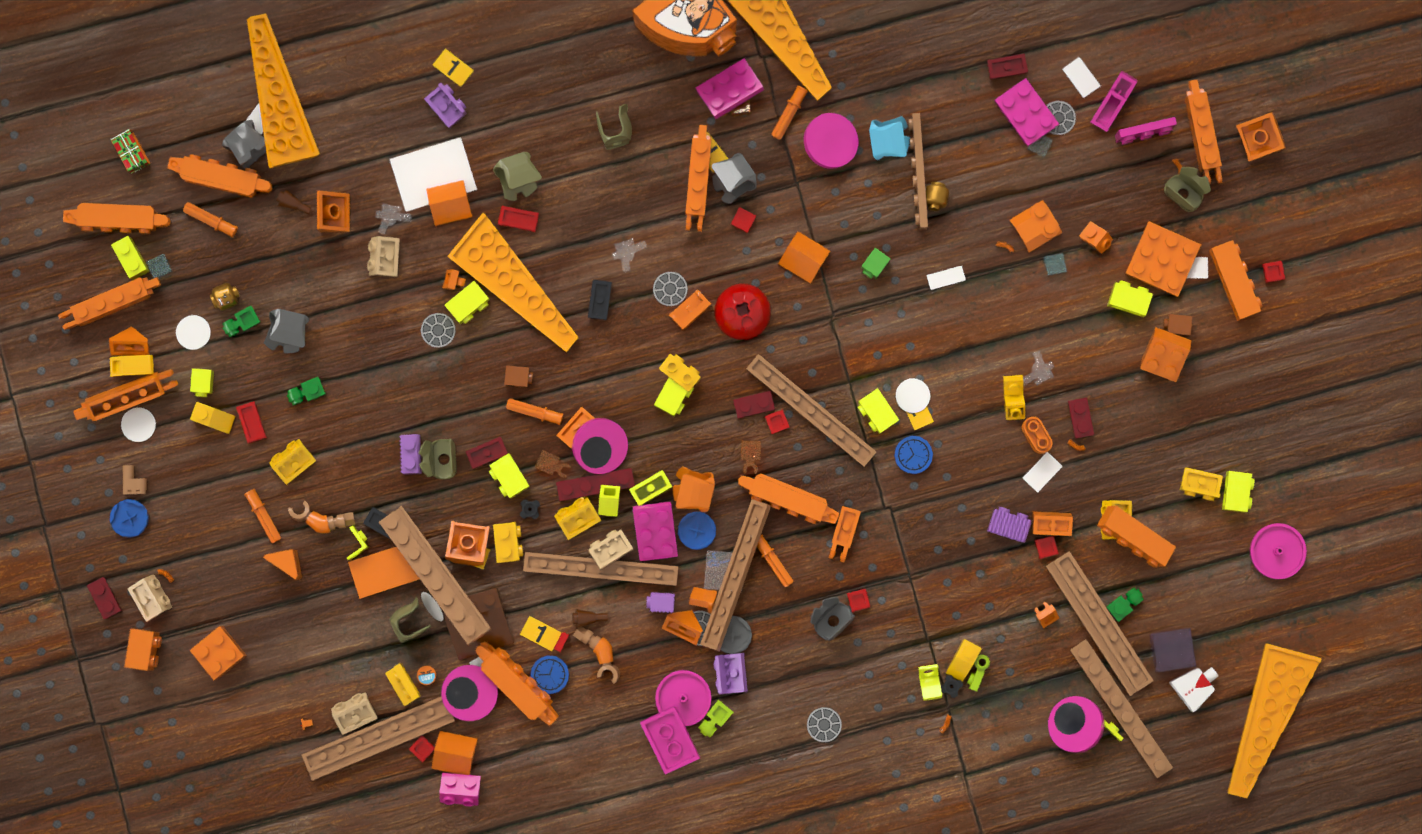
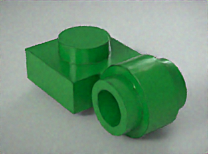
(245, 318)
(311, 389)
(1120, 607)

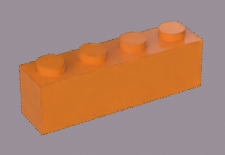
(1235, 280)
(1136, 536)

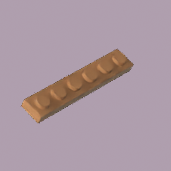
(918, 180)

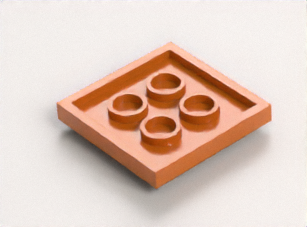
(1163, 259)

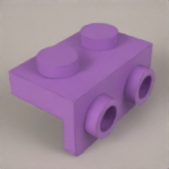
(445, 105)
(730, 673)

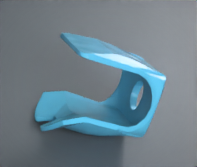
(889, 138)

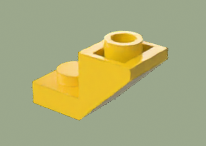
(131, 365)
(1013, 397)

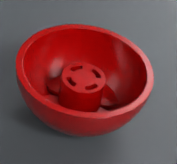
(746, 324)

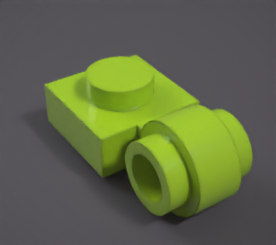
(975, 679)
(719, 714)

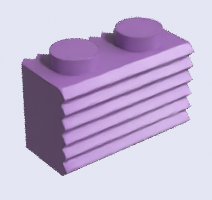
(410, 455)
(1009, 525)
(661, 602)

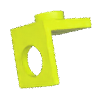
(361, 538)
(930, 682)
(1113, 730)

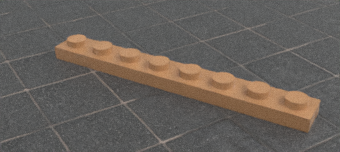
(811, 410)
(588, 568)
(735, 575)
(1121, 708)

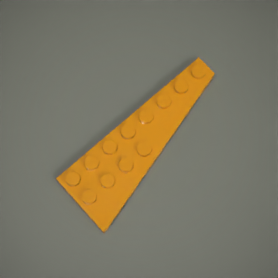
(781, 33)
(282, 116)
(495, 265)
(1276, 692)

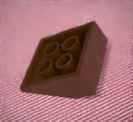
(492, 610)

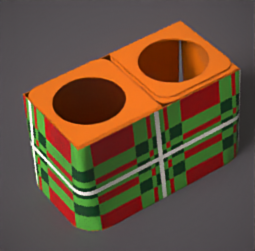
(130, 151)

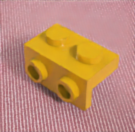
(679, 372)
(1201, 483)

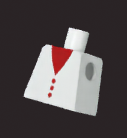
(1194, 687)

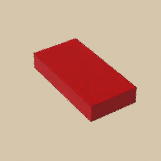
(518, 218)
(251, 422)

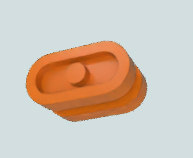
(1036, 435)

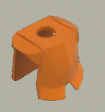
(694, 490)

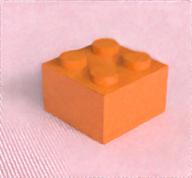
(1165, 354)
(143, 649)
(218, 653)

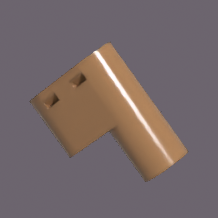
(130, 485)

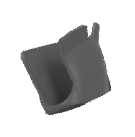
(245, 143)
(733, 177)
(286, 330)
(831, 607)

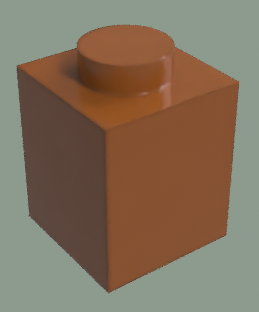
(1178, 324)
(518, 376)

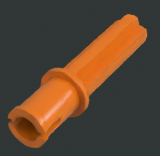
(789, 112)
(210, 219)
(534, 411)
(262, 515)
(773, 561)

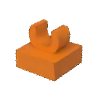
(452, 280)
(1047, 615)

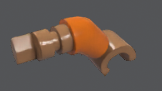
(322, 523)
(602, 649)

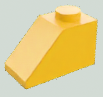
(212, 417)
(963, 660)

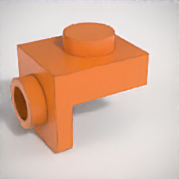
(1096, 237)

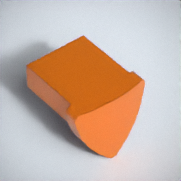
(703, 598)

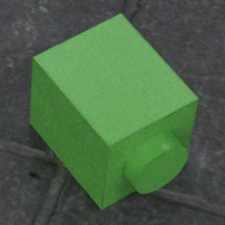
(875, 264)

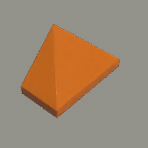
(129, 343)
(683, 625)

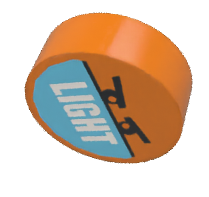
(426, 675)

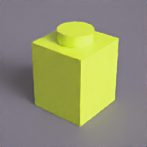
(201, 382)
(609, 500)

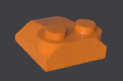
(1261, 136)
(1036, 226)
(467, 544)

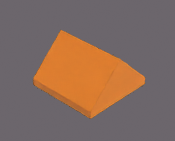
(449, 203)
(333, 212)
(804, 257)
(286, 561)
(454, 753)

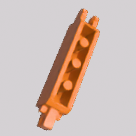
(1203, 131)
(219, 177)
(698, 177)
(115, 216)
(110, 302)
(125, 396)
(789, 497)
(515, 683)

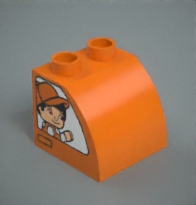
(687, 25)

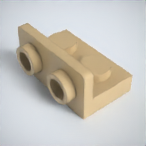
(383, 256)
(610, 549)
(150, 597)
(353, 713)

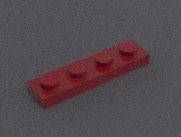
(592, 484)

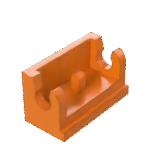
(690, 310)
(1052, 523)

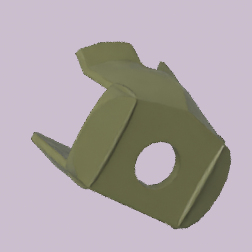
(622, 138)
(517, 175)
(1190, 181)
(431, 453)
(401, 613)

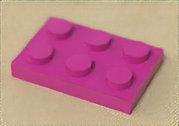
(729, 88)
(1026, 112)
(1145, 131)
(655, 531)
(670, 739)

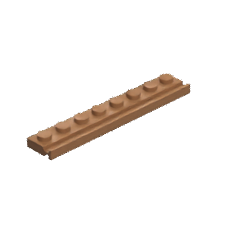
(435, 575)
(1099, 623)
(376, 738)

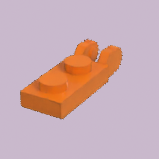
(844, 531)

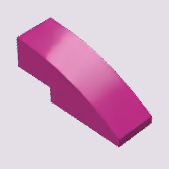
(1114, 101)

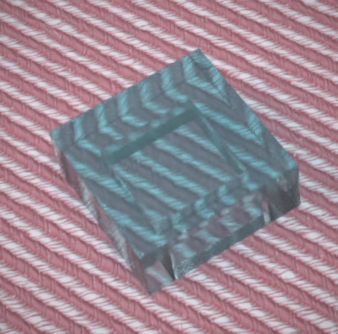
(1041, 146)
(1055, 264)
(159, 266)

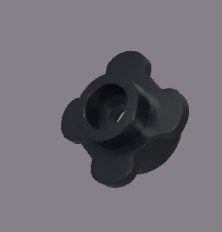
(528, 504)
(950, 681)

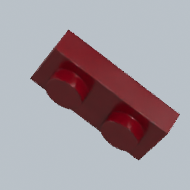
(1007, 66)
(754, 404)
(1080, 418)
(486, 452)
(104, 598)

